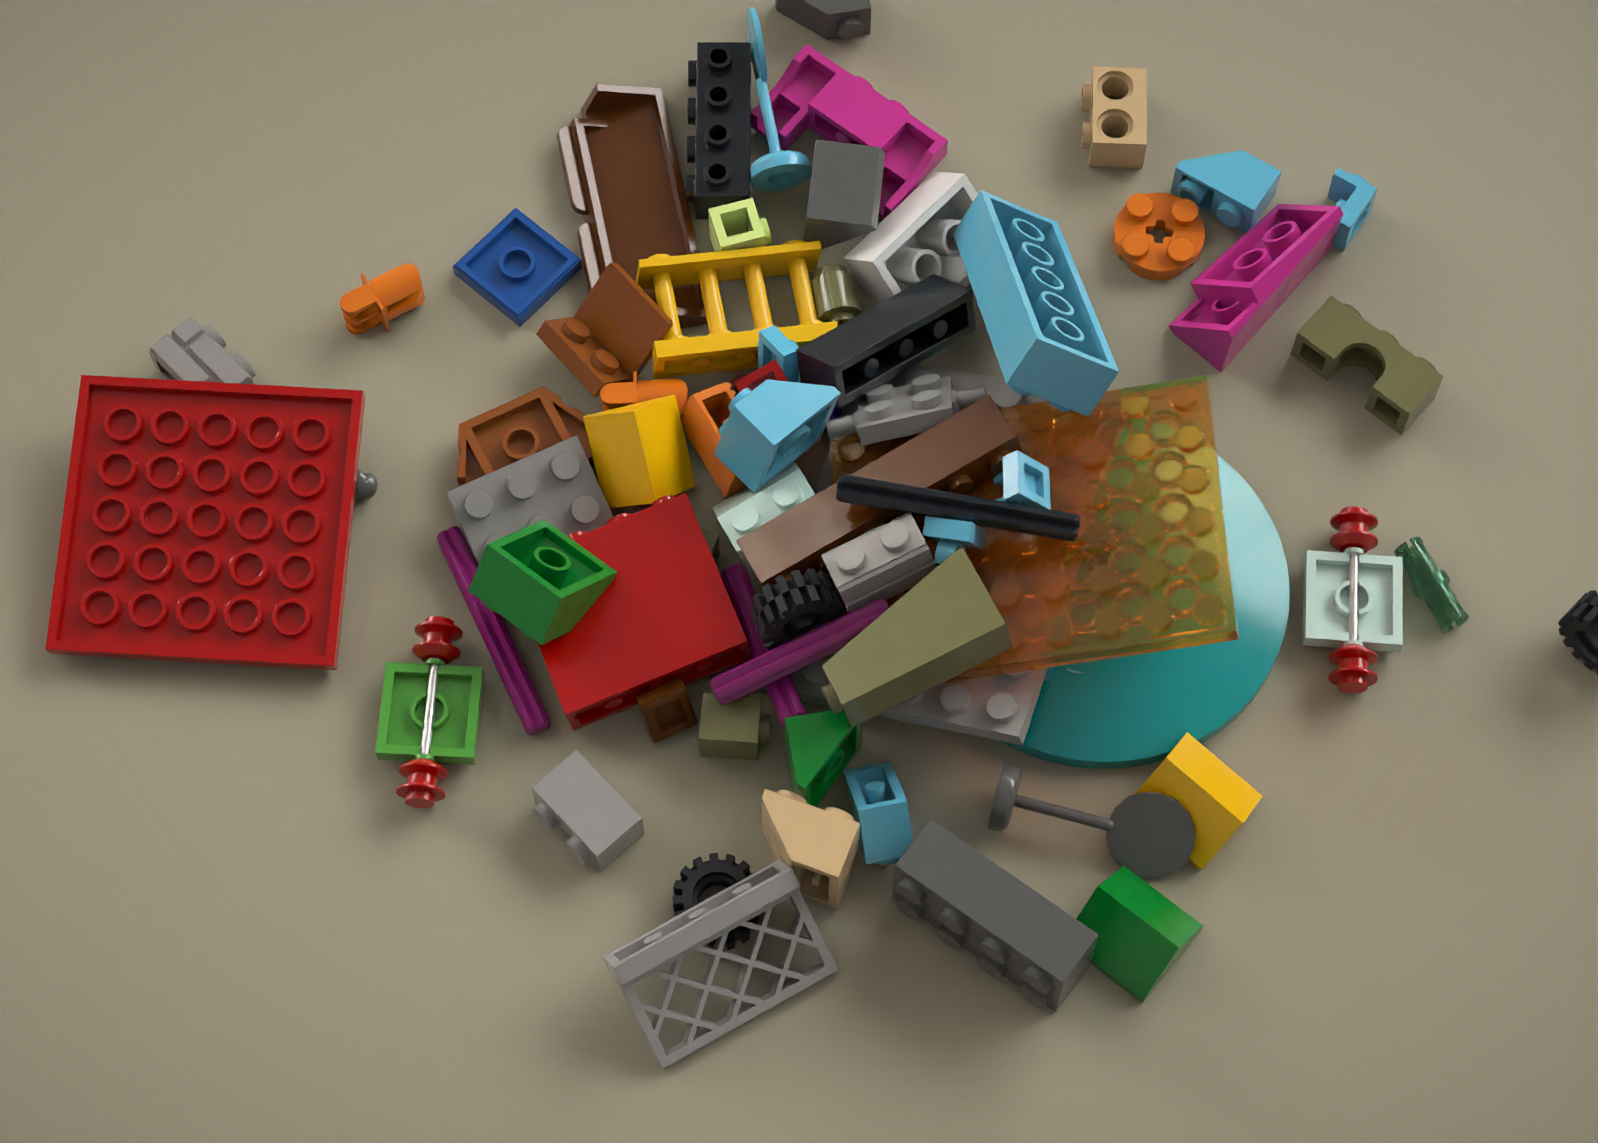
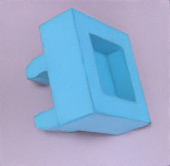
(1024, 481)
(952, 536)

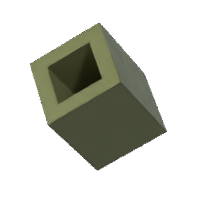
(733, 728)

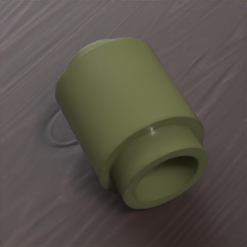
(835, 294)

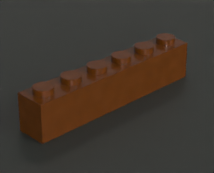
(948, 457)

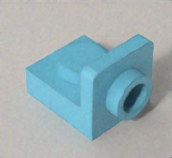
(1356, 201)
(775, 345)

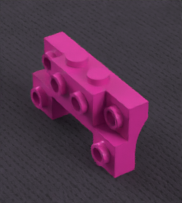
(849, 110)

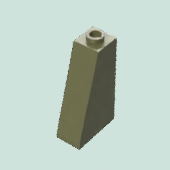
(917, 643)

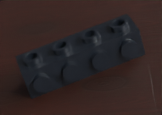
(722, 125)
(888, 338)

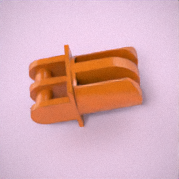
(382, 299)
(628, 393)

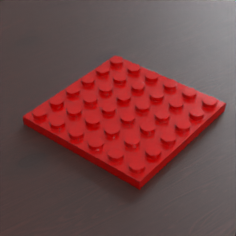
(207, 522)

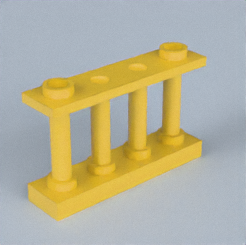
(721, 348)

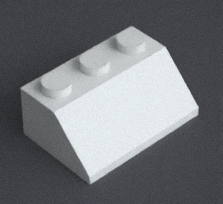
(915, 239)

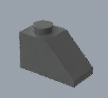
(829, 17)

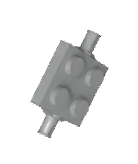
(904, 410)

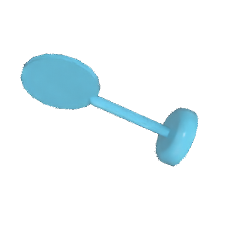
(779, 168)

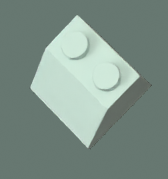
(750, 510)

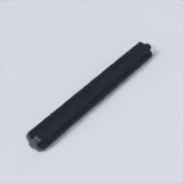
(958, 507)

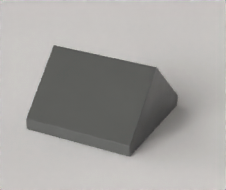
(843, 192)

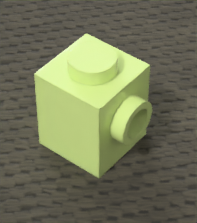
(738, 226)

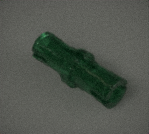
(1431, 584)

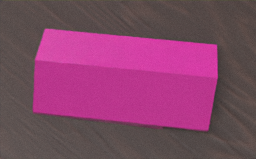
(1255, 279)

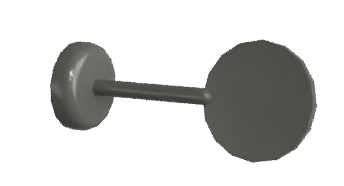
(1144, 833)

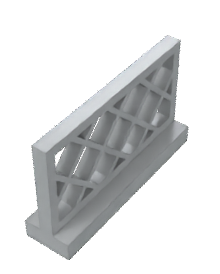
(692, 932)

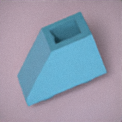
(1228, 185)

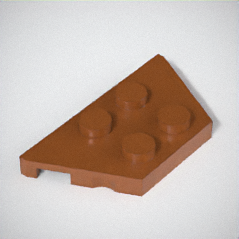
(516, 432)

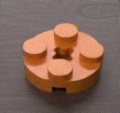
(1163, 212)

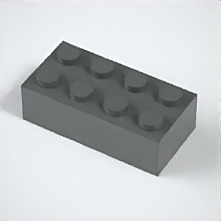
(992, 916)

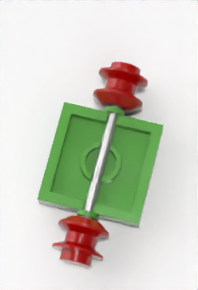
(430, 713)

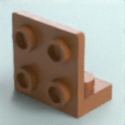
(608, 333)

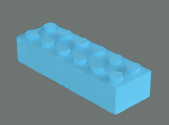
(1034, 305)

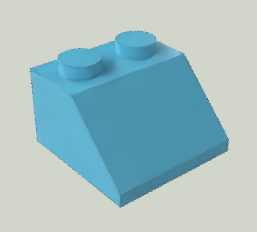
(773, 428)

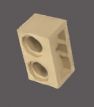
(1116, 117)

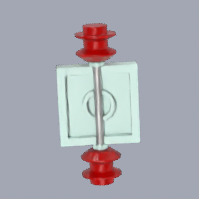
(1353, 600)

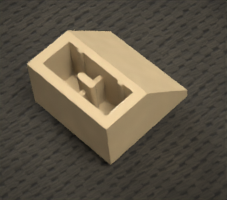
(813, 842)

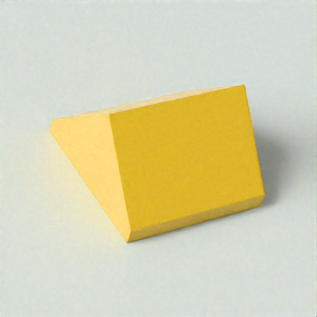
(640, 452)
(1208, 791)

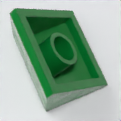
(818, 752)
(1137, 932)

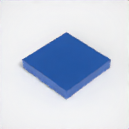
(517, 267)

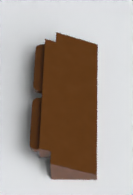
(629, 187)

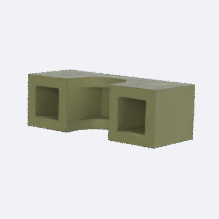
(1341, 338)

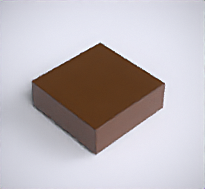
(666, 710)

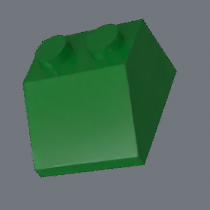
(540, 580)

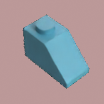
(881, 810)

